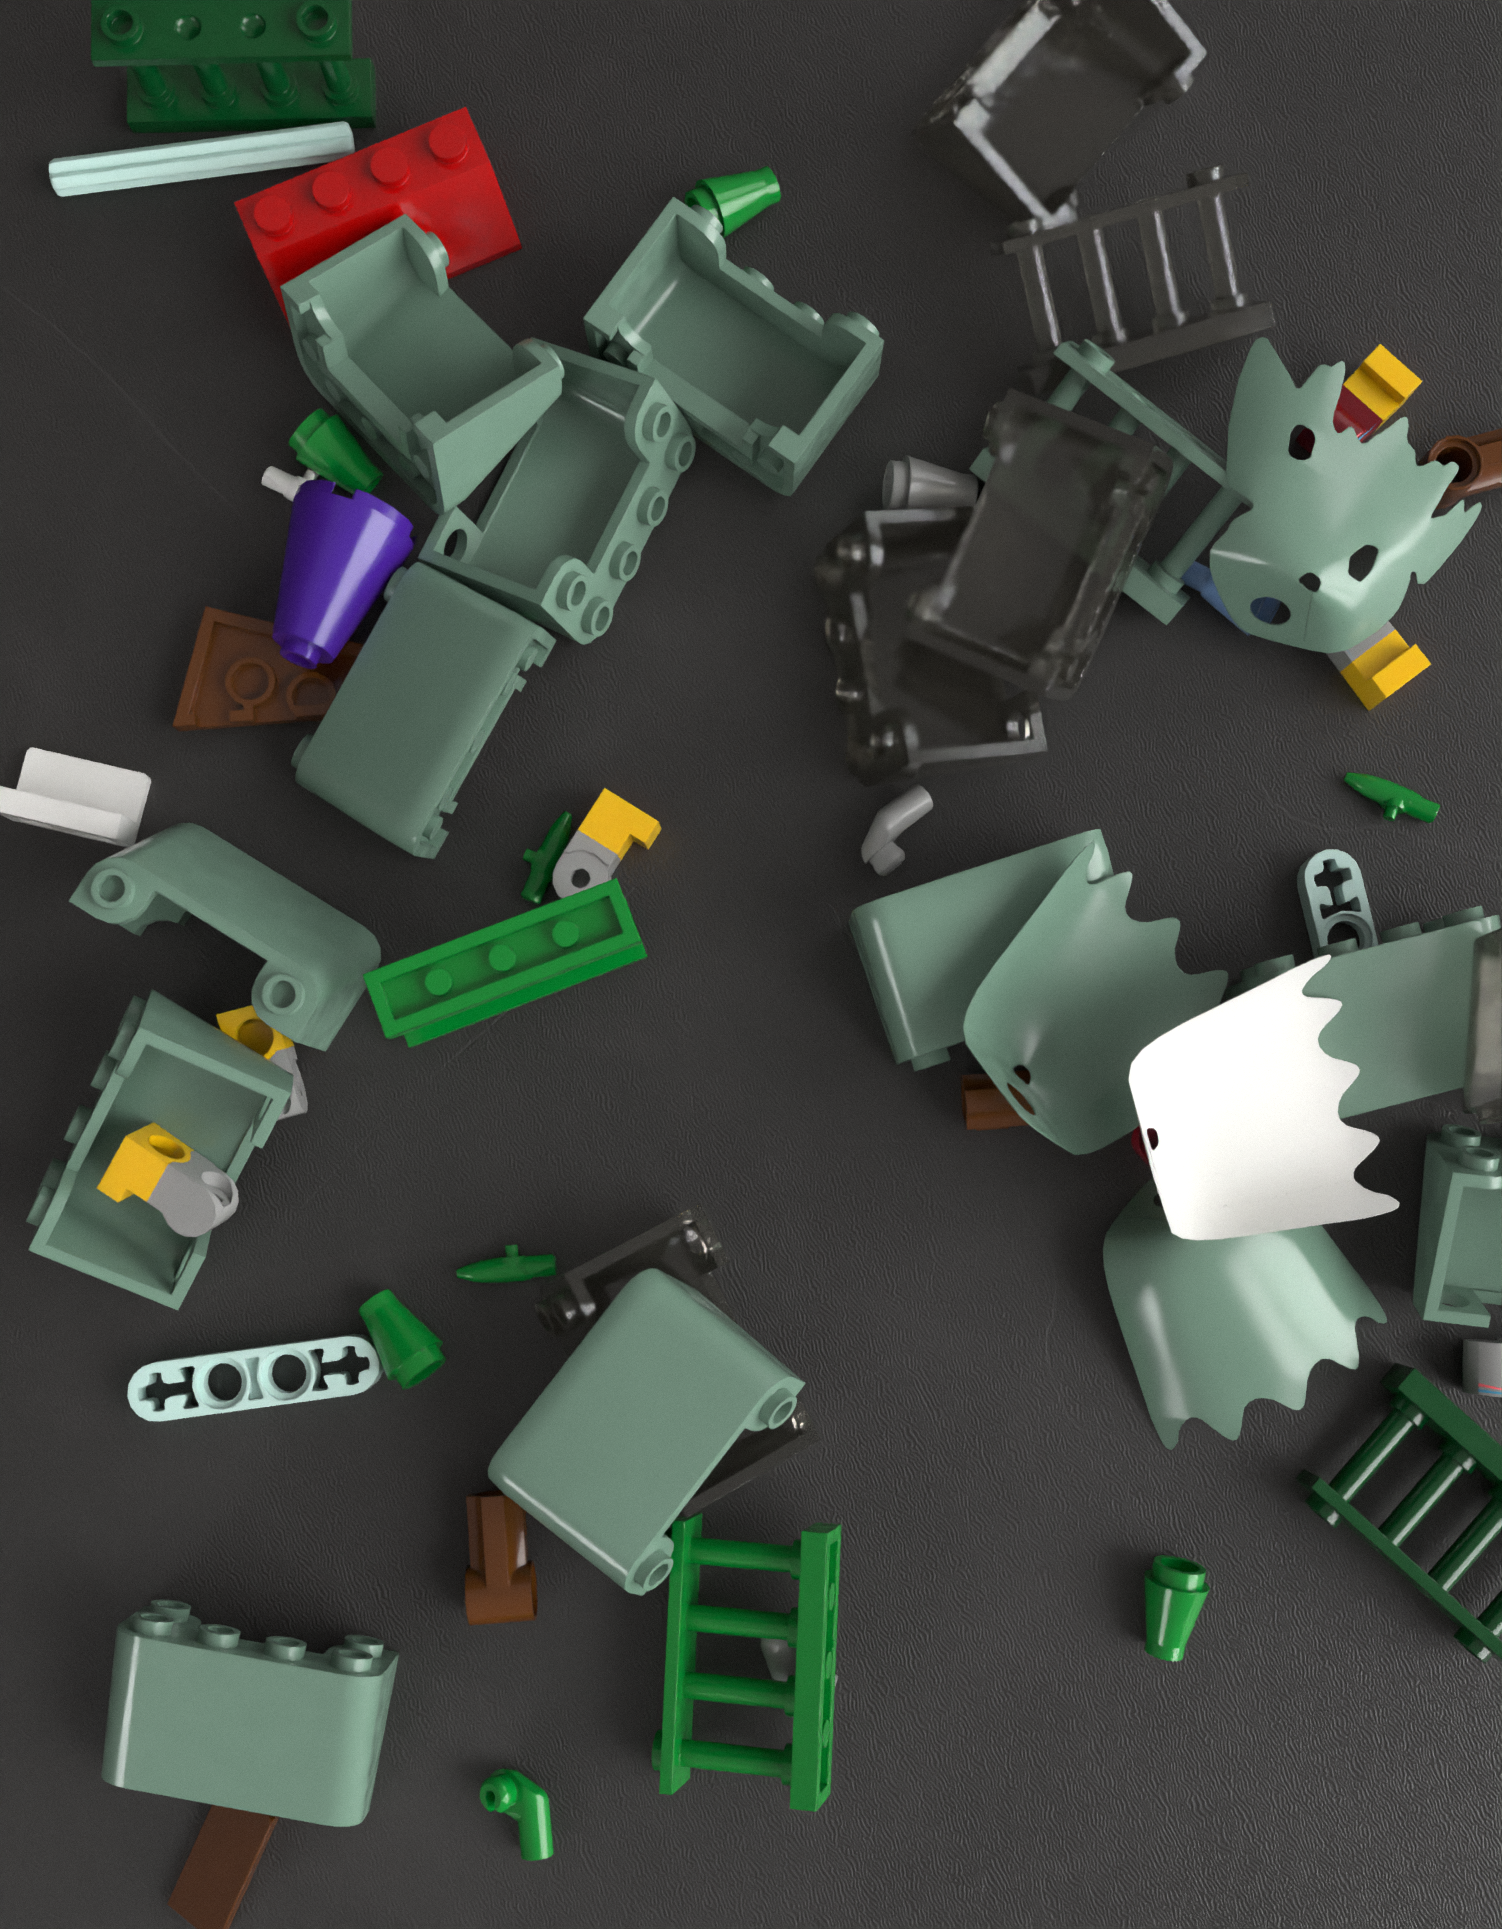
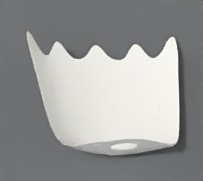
(1253, 1117)

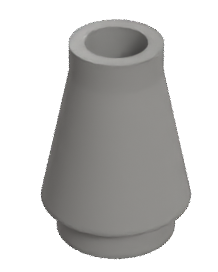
(926, 485)

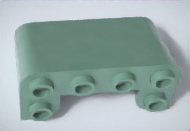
(573, 500)
(1399, 1007)
(194, 1086)
(1459, 1228)
(246, 1718)

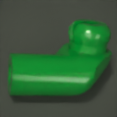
(527, 1804)

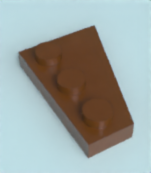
(245, 681)

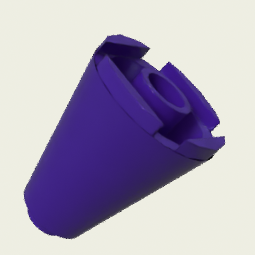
(334, 569)

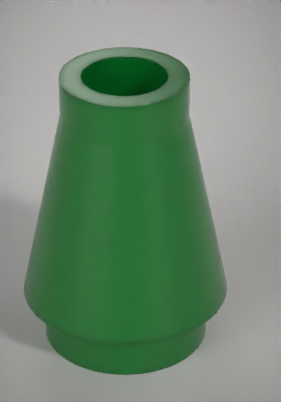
(735, 196)
(334, 453)
(402, 1341)
(1172, 1604)

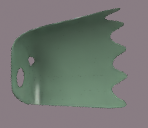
(1078, 1006)
(1228, 1315)

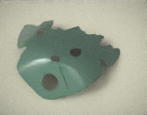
(1323, 511)

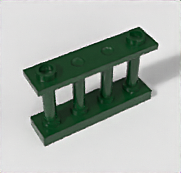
(234, 64)
(1463, 1450)

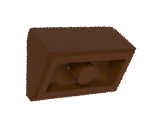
(221, 1866)

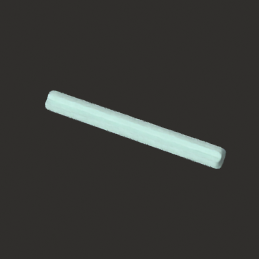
(201, 159)

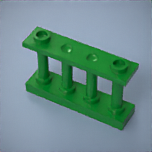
(506, 965)
(805, 1696)

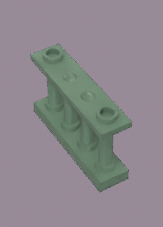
(1160, 584)

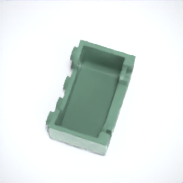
(734, 356)

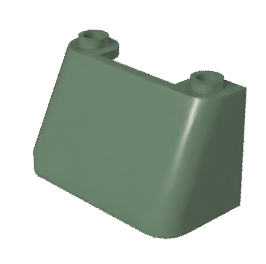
(416, 362)
(418, 707)
(940, 939)
(308, 945)
(640, 1425)

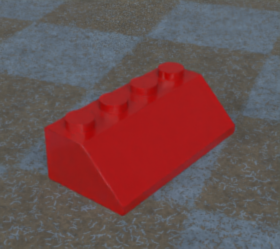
(429, 173)

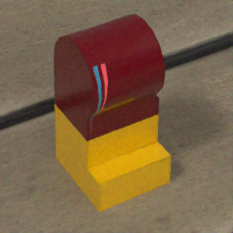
(1369, 396)

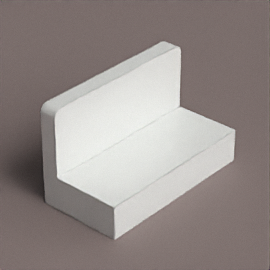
(77, 797)

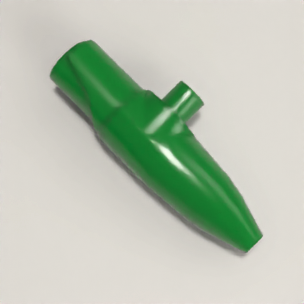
(1393, 797)
(546, 858)
(509, 1267)

